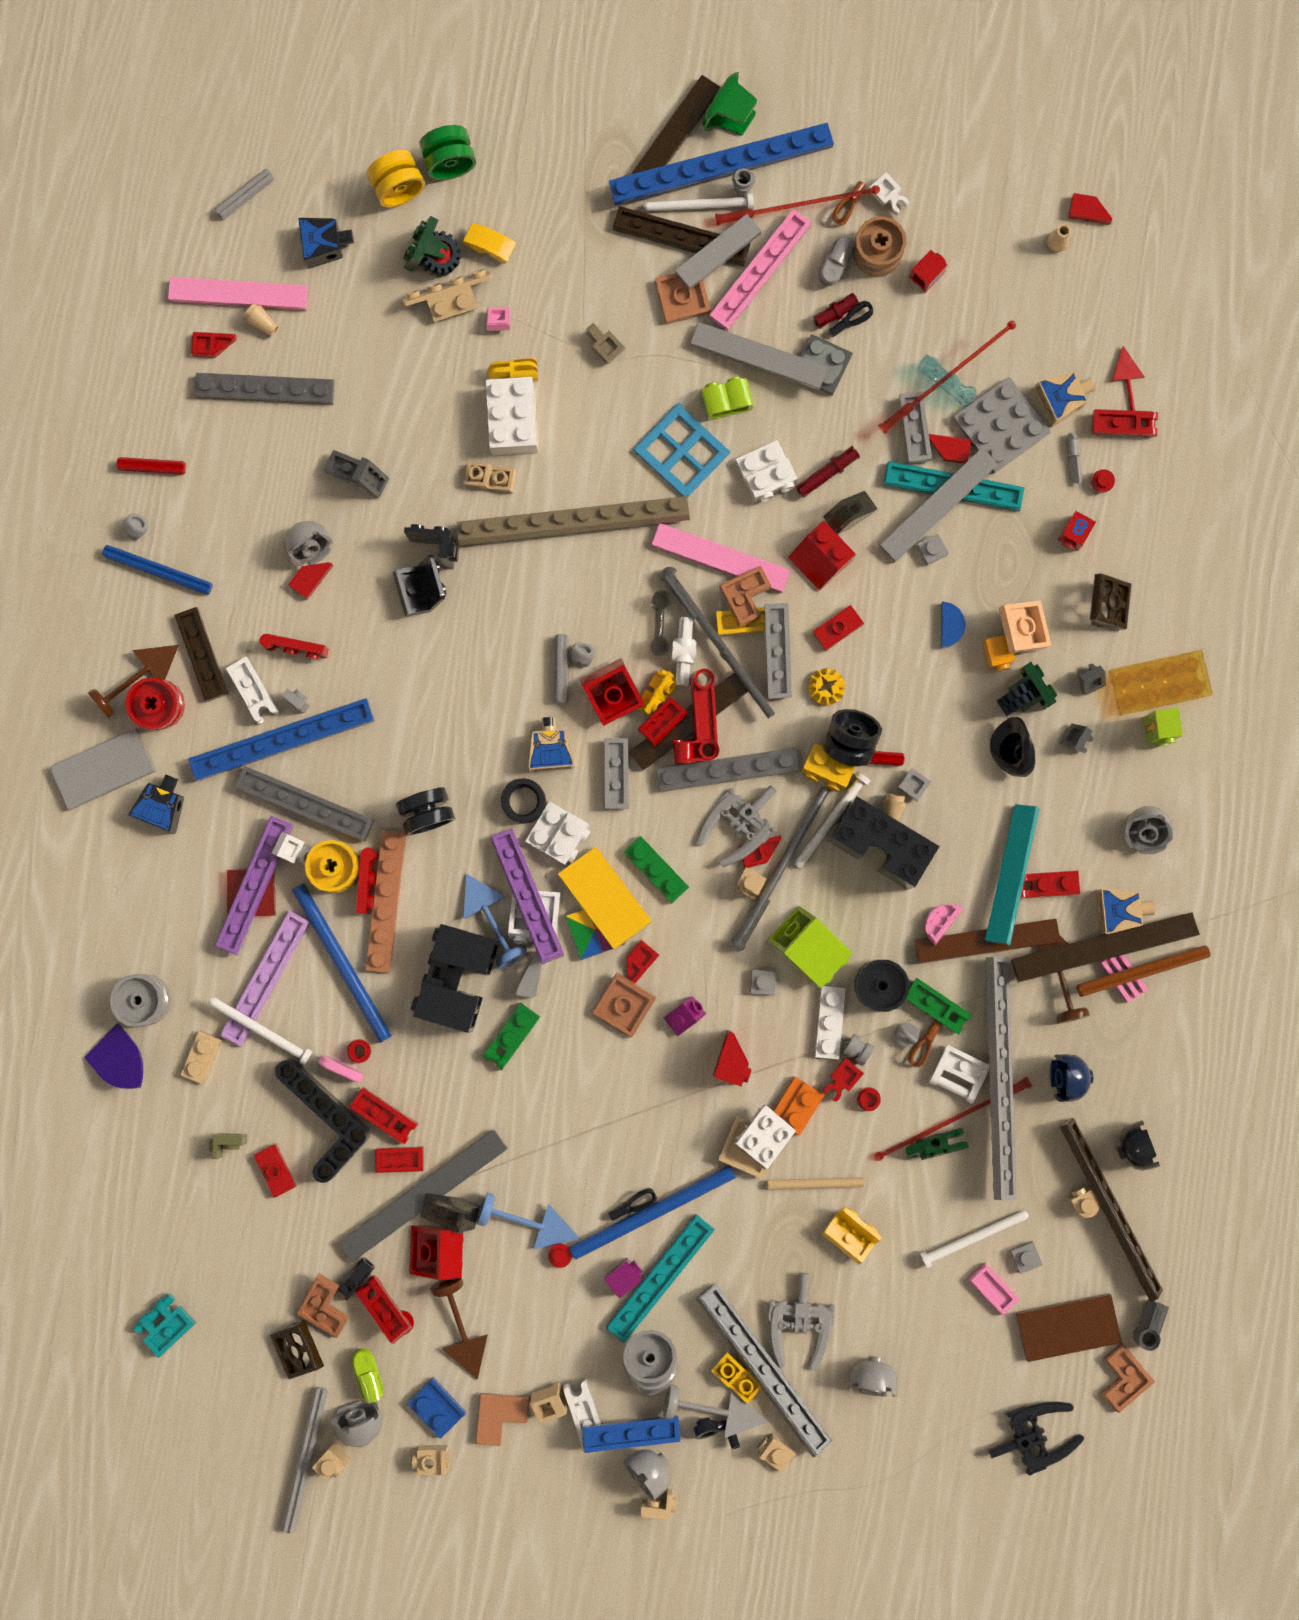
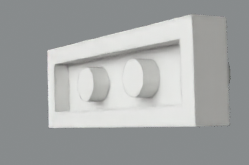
(830, 1022)

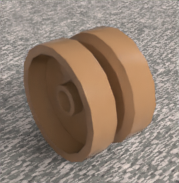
(879, 246)

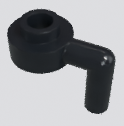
(707, 1428)

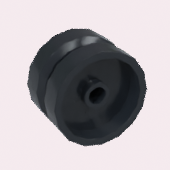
(852, 737)
(425, 811)
(889, 997)

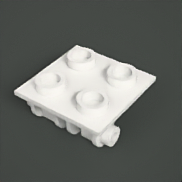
(765, 1136)

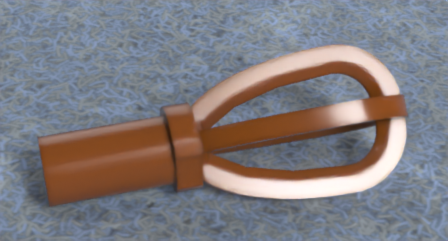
(859, 186)
(929, 1038)

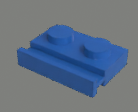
(436, 1408)

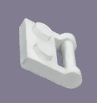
(963, 1067)

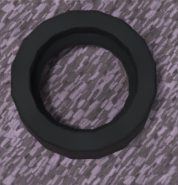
(519, 783)

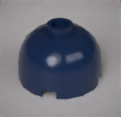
(1070, 1077)

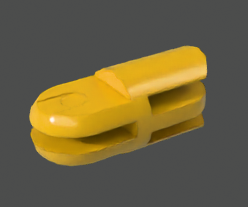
(514, 369)

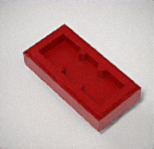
(838, 628)
(662, 721)
(399, 1159)
(275, 1170)

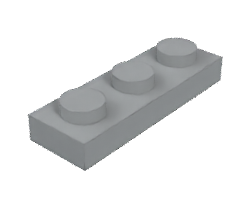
(915, 430)
(616, 773)

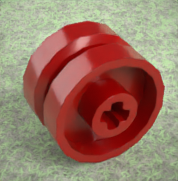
(141, 701)

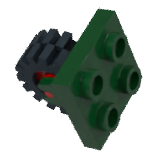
(432, 249)
(1028, 691)

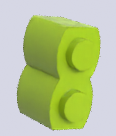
(726, 398)

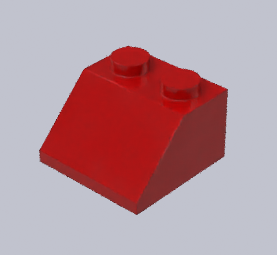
(822, 555)
(612, 691)
(732, 1062)
(435, 1252)

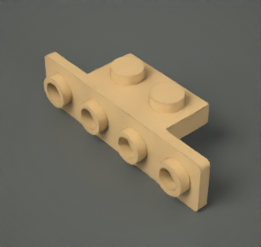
(450, 298)

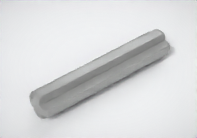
(244, 193)
(561, 668)

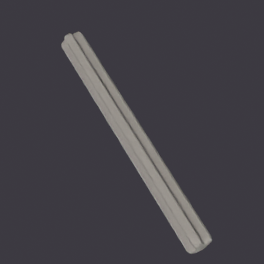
(304, 1460)

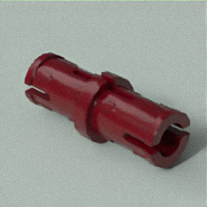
(835, 310)

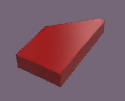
(1088, 209)
(210, 344)
(951, 448)
(309, 578)
(762, 853)
(640, 960)

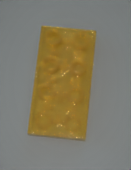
(1160, 682)

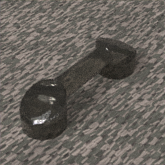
(659, 602)

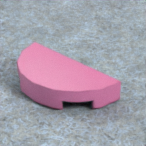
(940, 920)

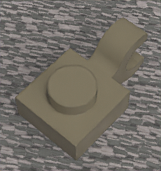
(605, 345)

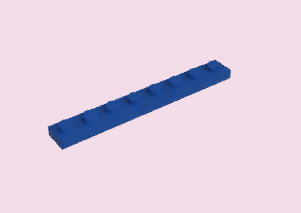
(281, 739)

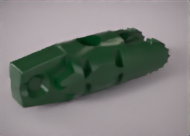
(925, 1150)

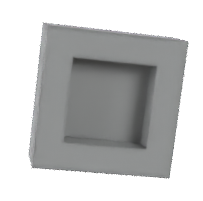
(932, 549)
(296, 699)
(914, 784)
(763, 982)
(1026, 1257)

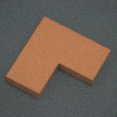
(739, 593)
(317, 1307)
(1131, 1381)
(495, 1410)

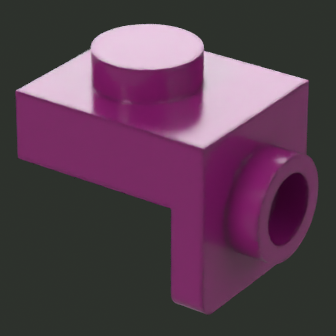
(685, 1015)

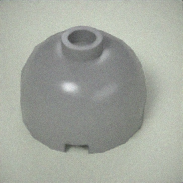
(307, 543)
(1148, 830)
(873, 1378)
(357, 1423)
(649, 1471)

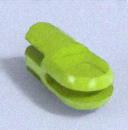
(367, 1375)

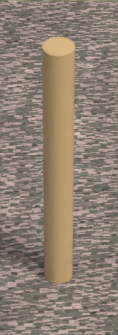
(815, 1183)

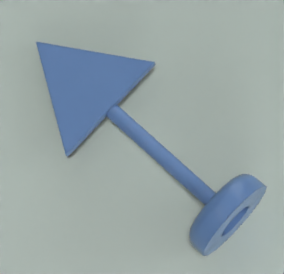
(478, 898)
(551, 1232)

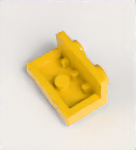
(824, 768)
(851, 1234)

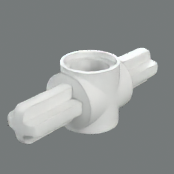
(684, 651)

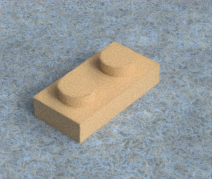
(201, 1057)

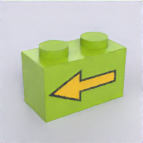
(1163, 727)

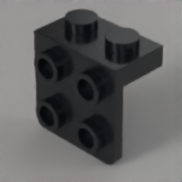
(439, 535)
(420, 587)

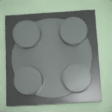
(828, 355)

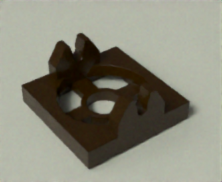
(1122, 602)
(285, 1353)

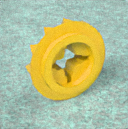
(824, 697)

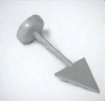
(739, 1413)

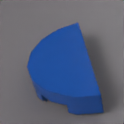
(951, 624)

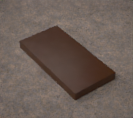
(1068, 1327)

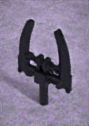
(1026, 1440)

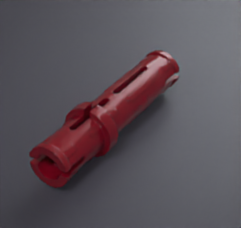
(835, 466)

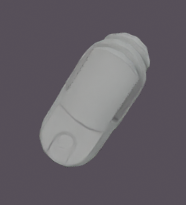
(836, 261)

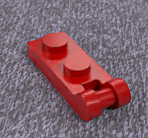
(1124, 422)
(292, 646)
(366, 880)
(1052, 884)
(383, 1115)
(383, 1310)

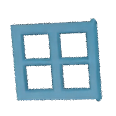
(681, 450)

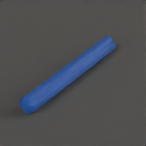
(157, 569)

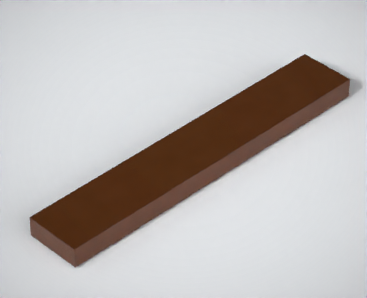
(974, 942)

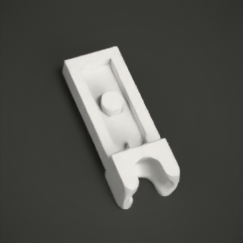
(251, 689)
(581, 1407)

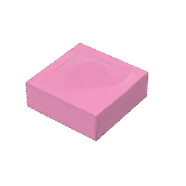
(498, 319)

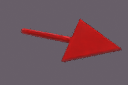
(1126, 370)

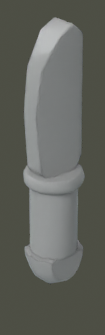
(1074, 460)

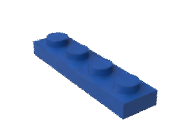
(630, 1434)

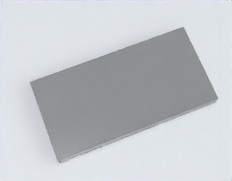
(102, 769)

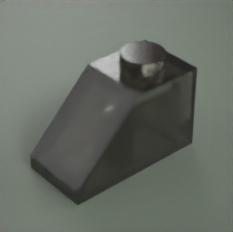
(850, 512)
(450, 1212)

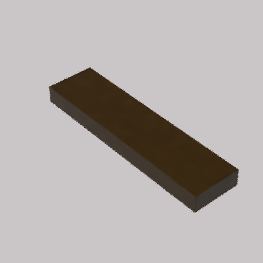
(201, 654)

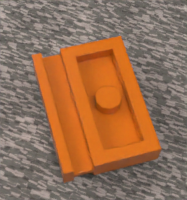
(798, 1104)

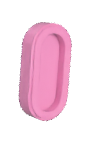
(340, 1068)

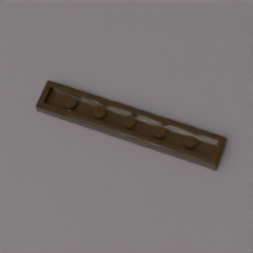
(679, 125)
(669, 232)
(725, 695)

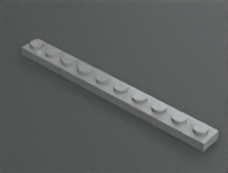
(1001, 1078)

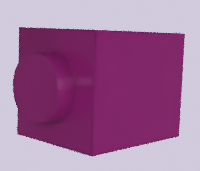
(624, 1277)

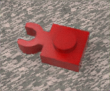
(845, 1076)

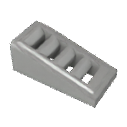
(529, 981)

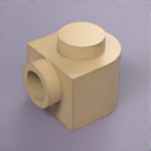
(1084, 1202)

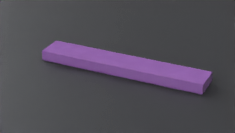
(252, 888)
(527, 896)

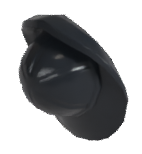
(1013, 748)

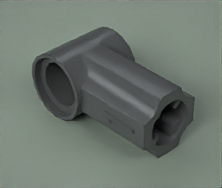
(1151, 1321)

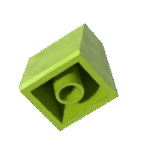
(810, 946)

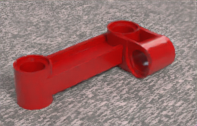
(703, 721)

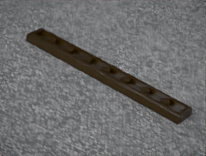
(1104, 947)
(1111, 1209)

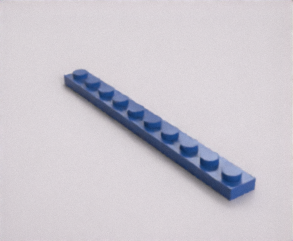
(720, 163)

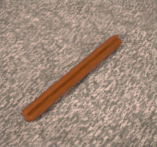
(1143, 971)

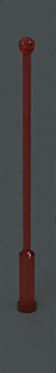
(737, 215)
(909, 407)
(1017, 1087)

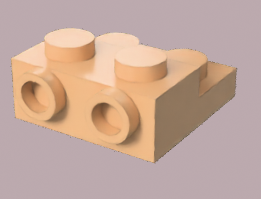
(1025, 627)

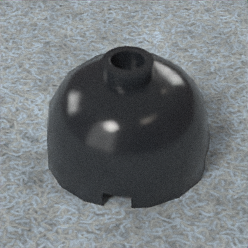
(1137, 1147)

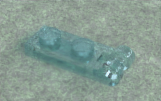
(933, 369)

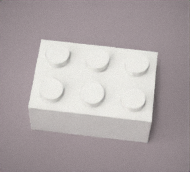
(511, 416)

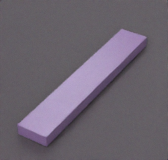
(266, 975)

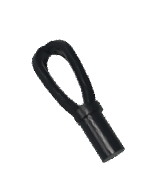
(845, 323)
(627, 1209)

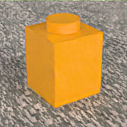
(997, 653)

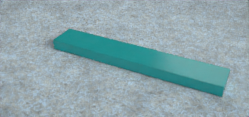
(930, 480)
(1012, 874)
(660, 1278)

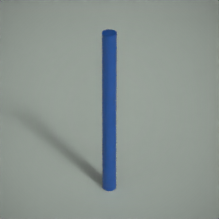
(342, 963)
(653, 1212)

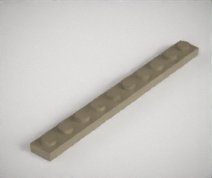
(573, 520)

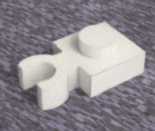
(889, 193)
(290, 848)

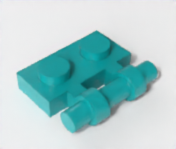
(169, 1330)

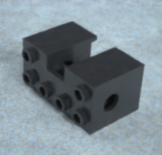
(905, 849)
(439, 997)

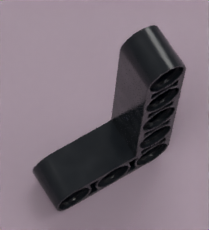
(328, 1116)

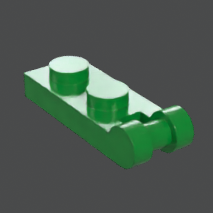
(937, 1005)
(512, 1035)

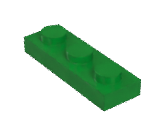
(656, 869)

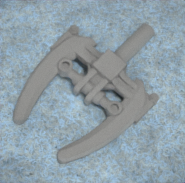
(747, 815)
(801, 1311)

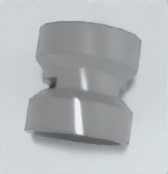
(858, 1050)

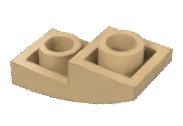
(490, 477)

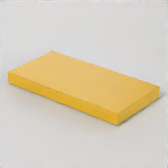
(605, 898)

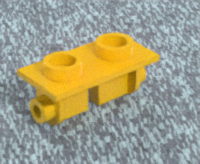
(664, 684)

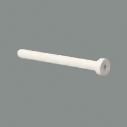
(701, 204)
(832, 818)
(261, 1030)
(970, 1239)

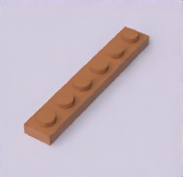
(386, 901)

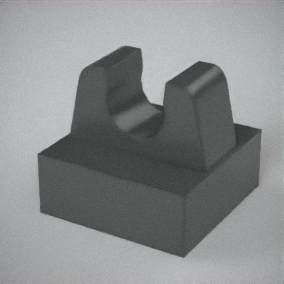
(1091, 680)
(1077, 737)

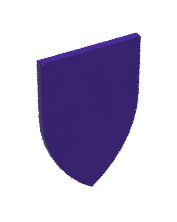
(117, 1059)

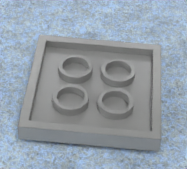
(1002, 423)

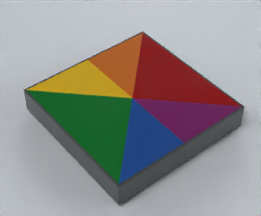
(586, 935)

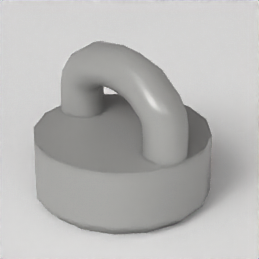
(135, 526)
(582, 654)
(906, 1034)

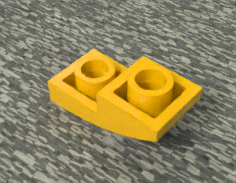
(489, 241)
(736, 1377)

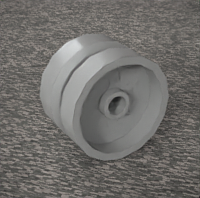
(126, 1000)
(648, 1347)

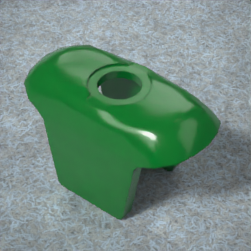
(731, 108)

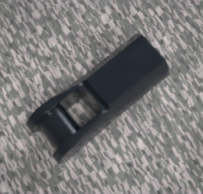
(356, 1276)

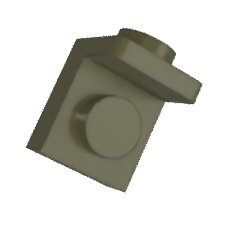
(230, 1140)

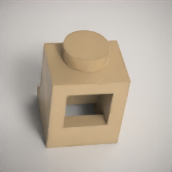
(750, 884)
(548, 1403)
(437, 1454)
(331, 1462)

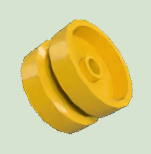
(395, 178)
(319, 865)

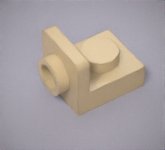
(775, 1452)
(659, 1510)

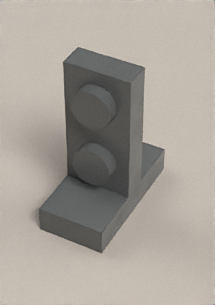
(358, 472)

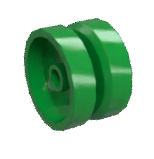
(447, 152)

